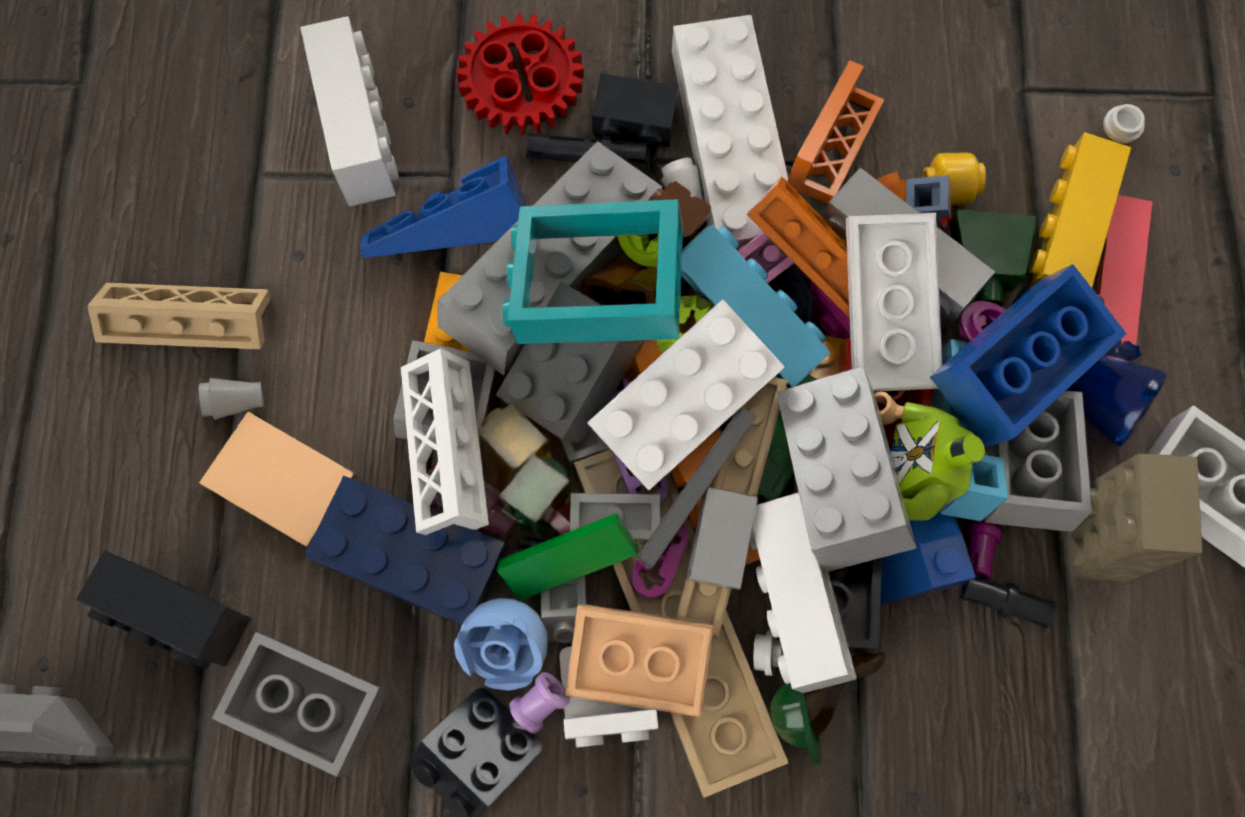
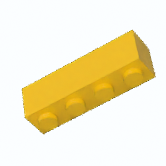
(1081, 208)

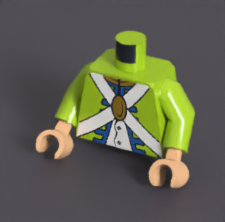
(929, 455)

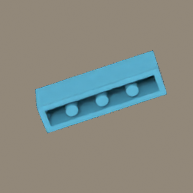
(720, 272)

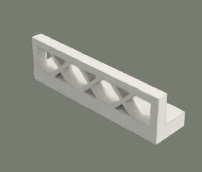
(454, 438)

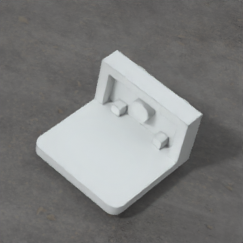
(591, 720)

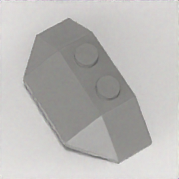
(48, 724)

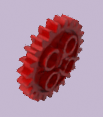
(554, 64)

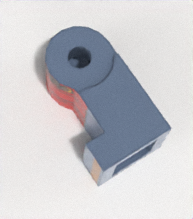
(932, 196)

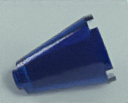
(1118, 395)

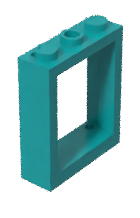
(603, 322)

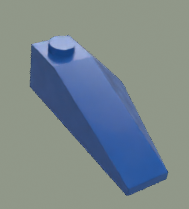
(470, 215)
(934, 565)

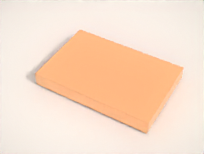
(275, 478)
(639, 660)

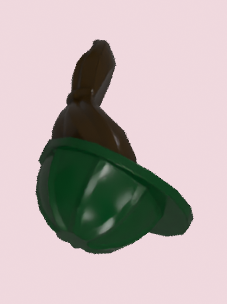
(804, 716)

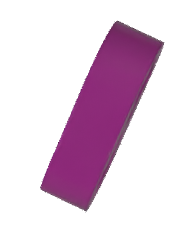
(667, 571)

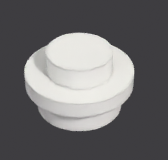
(1124, 123)
(766, 653)

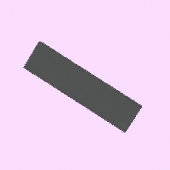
(695, 488)

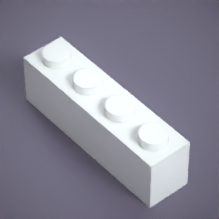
(801, 599)

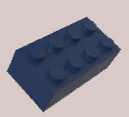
(376, 544)

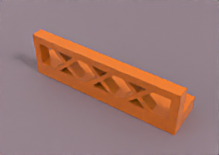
(826, 127)
(805, 239)

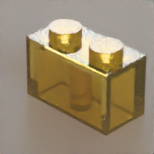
(512, 439)

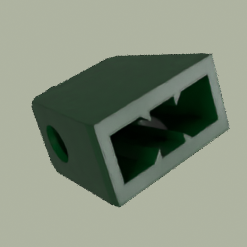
(999, 242)

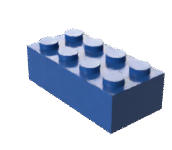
(1028, 356)

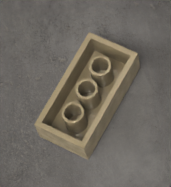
(1139, 519)

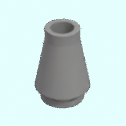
(228, 397)

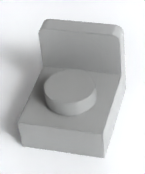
(560, 609)

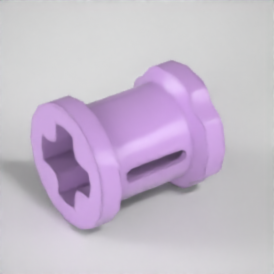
(538, 702)

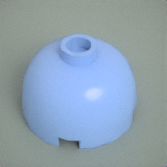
(502, 643)

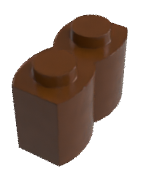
(622, 284)

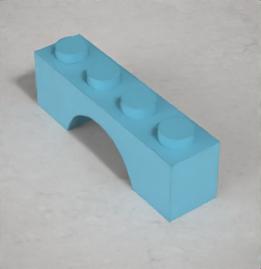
(987, 478)

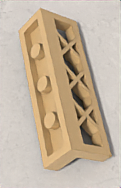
(180, 316)

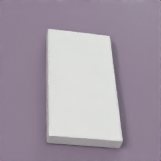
(894, 299)

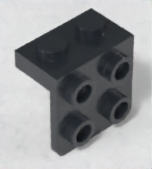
(474, 755)

